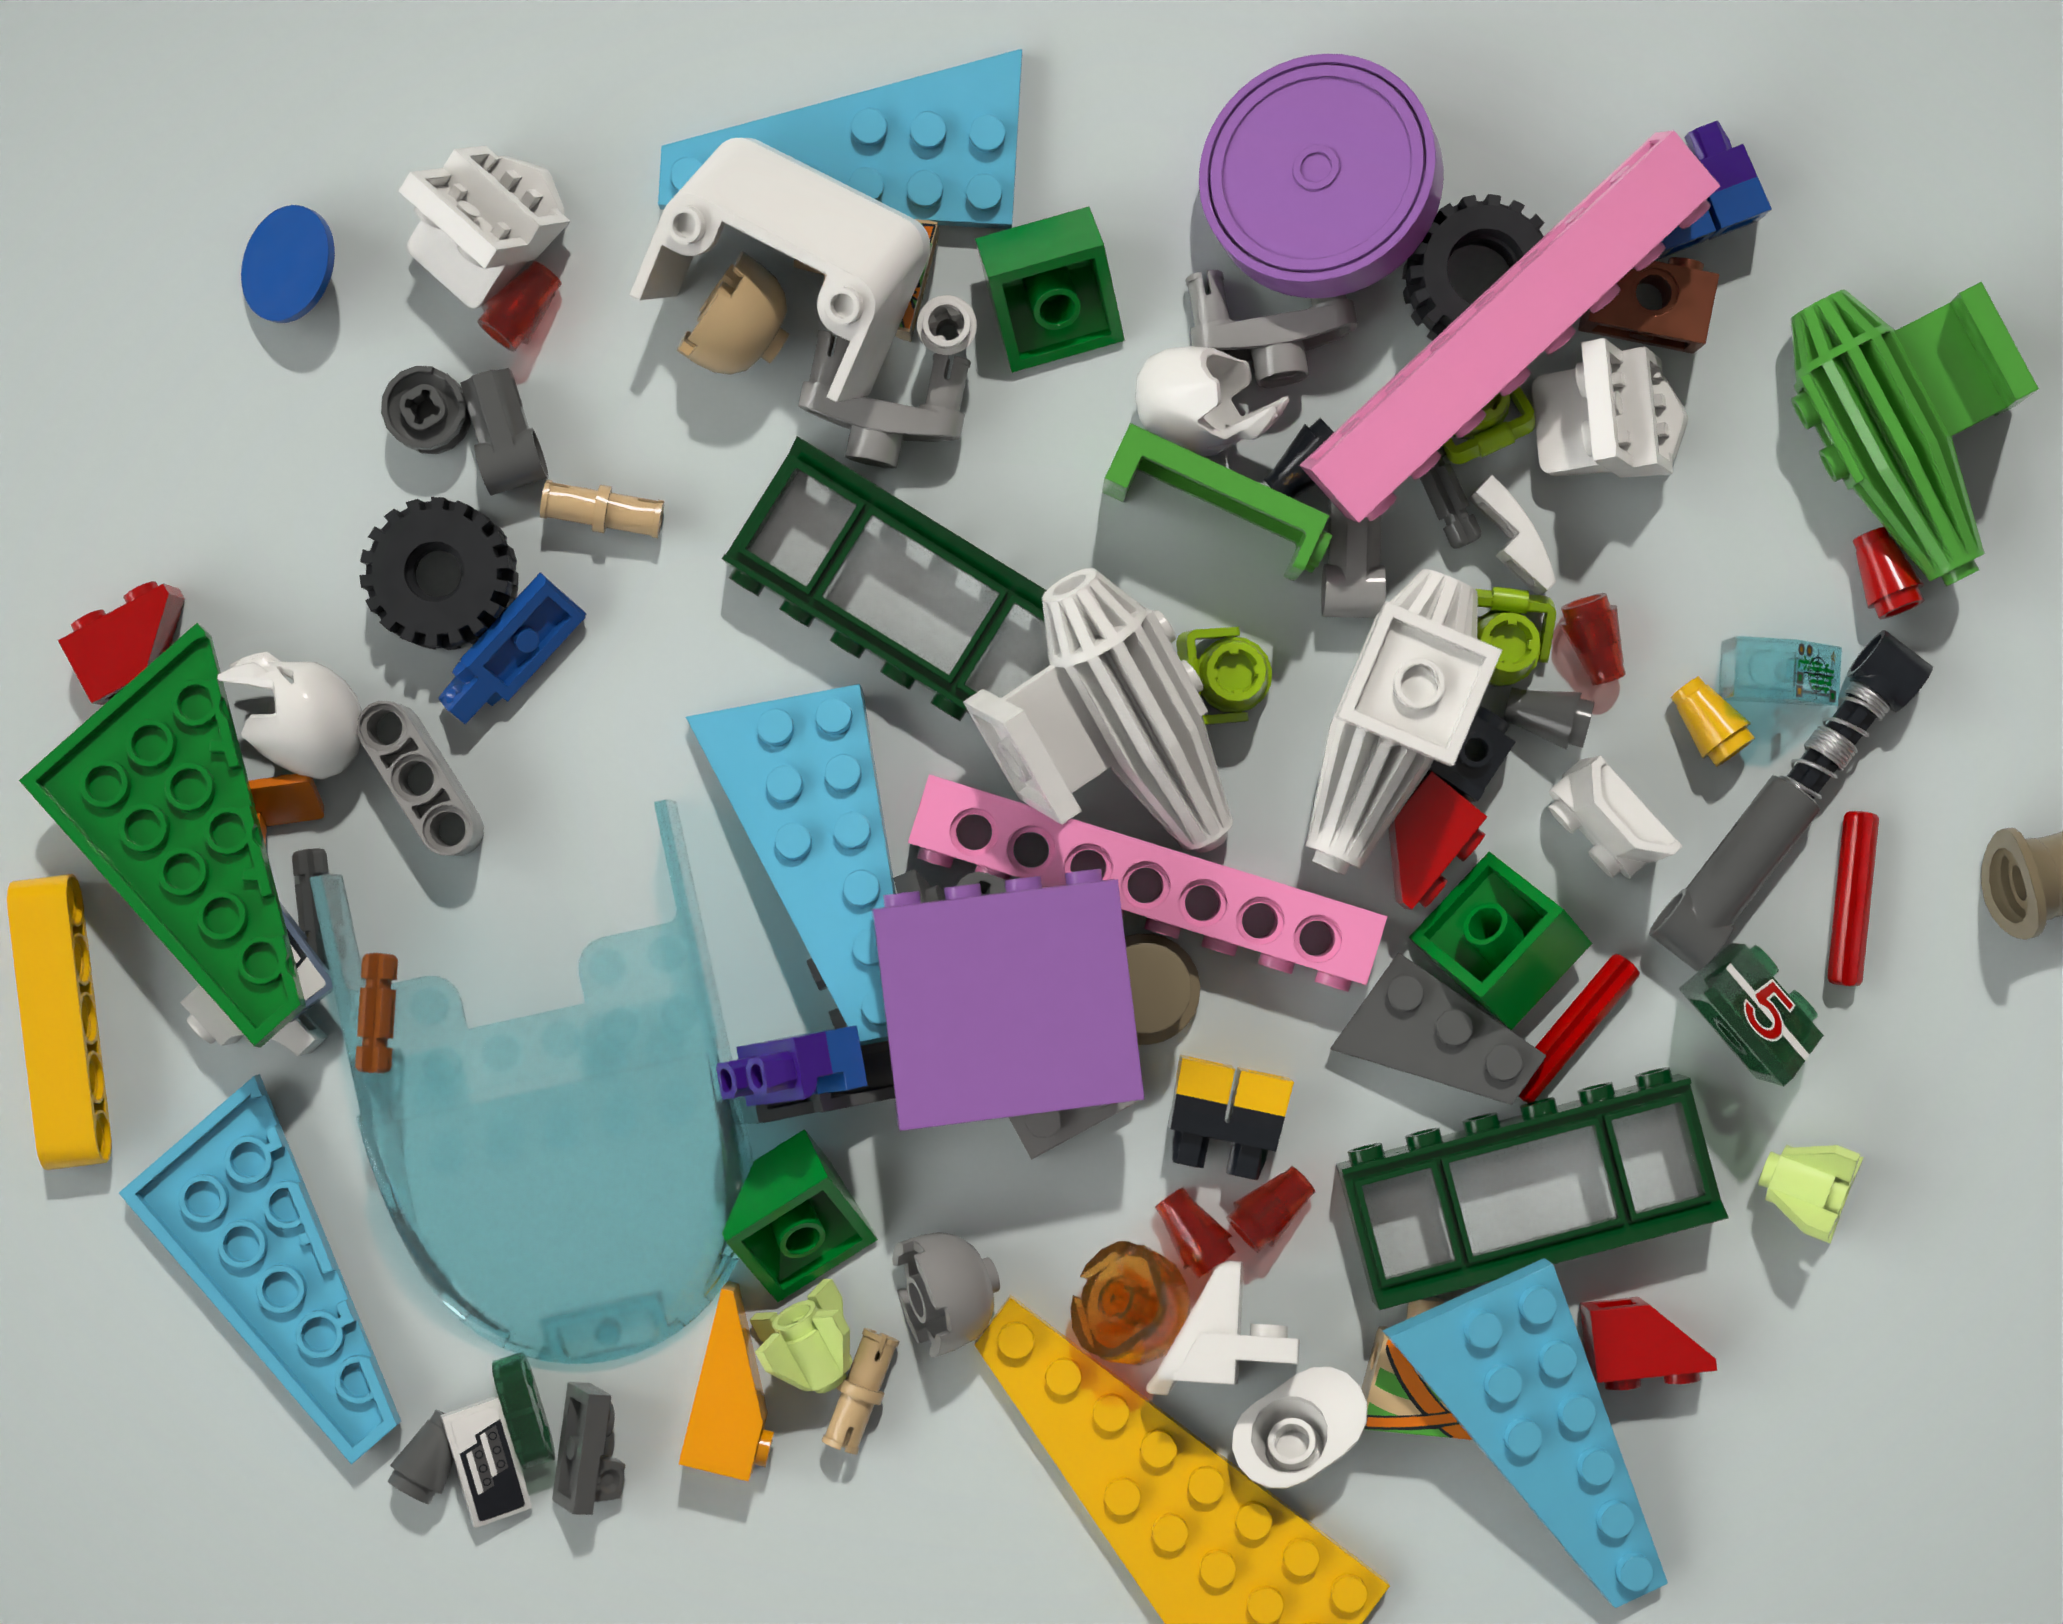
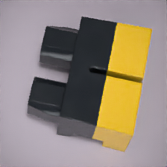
(1253, 1117)

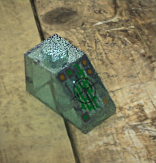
(1779, 671)

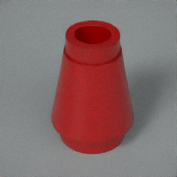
(1886, 574)

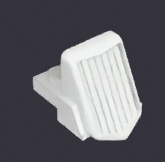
(481, 220)
(1608, 415)
(1212, 1340)

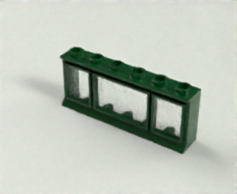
(890, 582)
(1530, 1188)

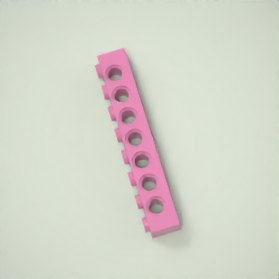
(1352, 929)

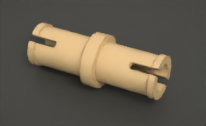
(601, 508)
(860, 1391)

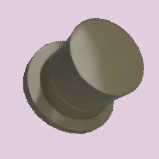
(2023, 881)
(1162, 987)

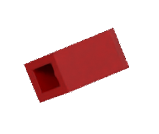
(119, 645)
(1426, 838)
(1634, 1341)

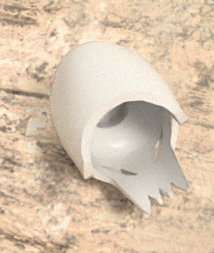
(1189, 395)
(308, 722)

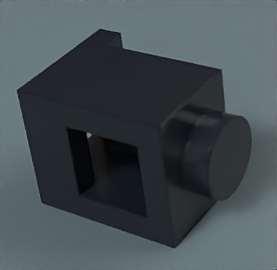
(1472, 777)

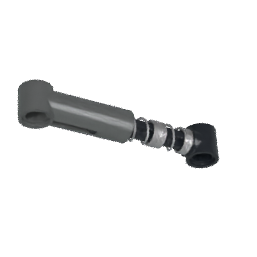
(1704, 912)

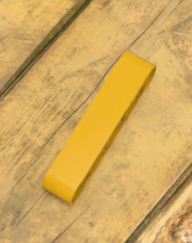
(59, 1022)

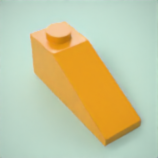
(729, 1402)

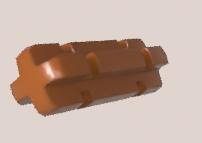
(376, 1013)

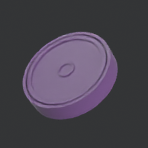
(1321, 175)

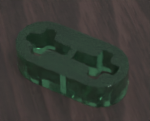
(523, 1410)

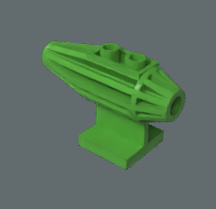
(1895, 401)

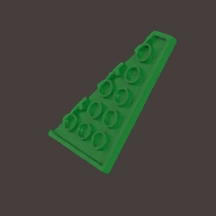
(171, 823)

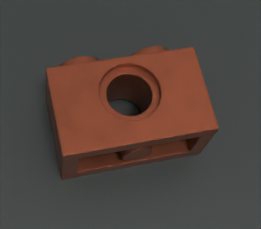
(1684, 314)

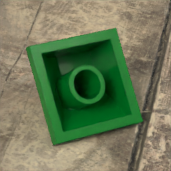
(795, 1218)

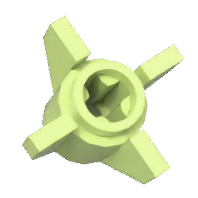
(1811, 1185)
(807, 1341)

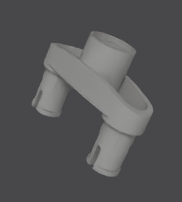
(1272, 341)
(881, 425)

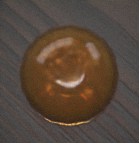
(1130, 1304)

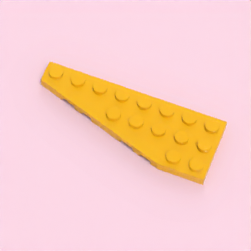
(1168, 1503)

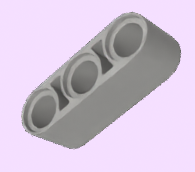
(394, 765)

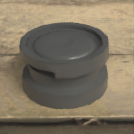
(425, 410)

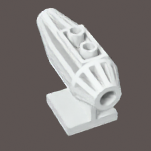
(1106, 703)
(1399, 713)

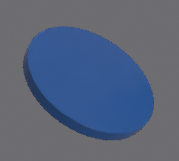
(287, 264)

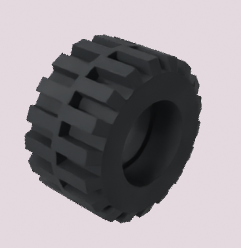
(1457, 226)

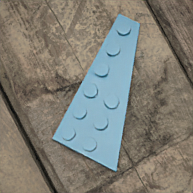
(921, 145)
(814, 813)
(252, 1242)
(1528, 1399)

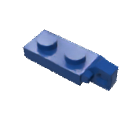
(512, 648)

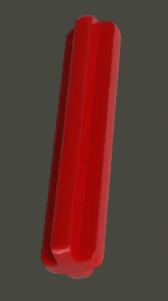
(1853, 898)
(1580, 1021)

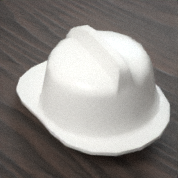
(1300, 1428)

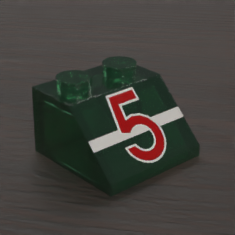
(1754, 1013)

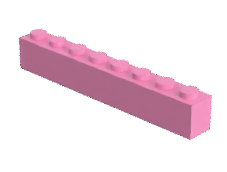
(1511, 326)

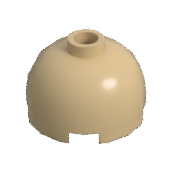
(739, 320)

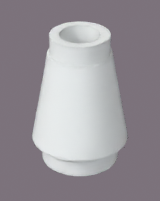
(946, 311)

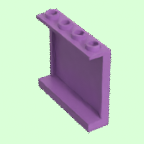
(1007, 1000)

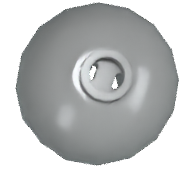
(946, 1291)

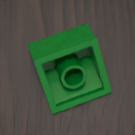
(1050, 289)
(1501, 940)

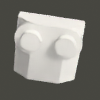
(1610, 817)

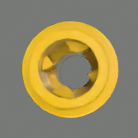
(1712, 722)

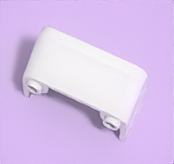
(858, 242)

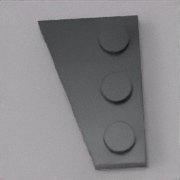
(1437, 1034)

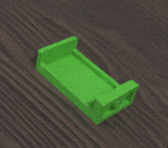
(1223, 489)

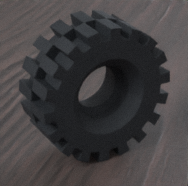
(484, 581)

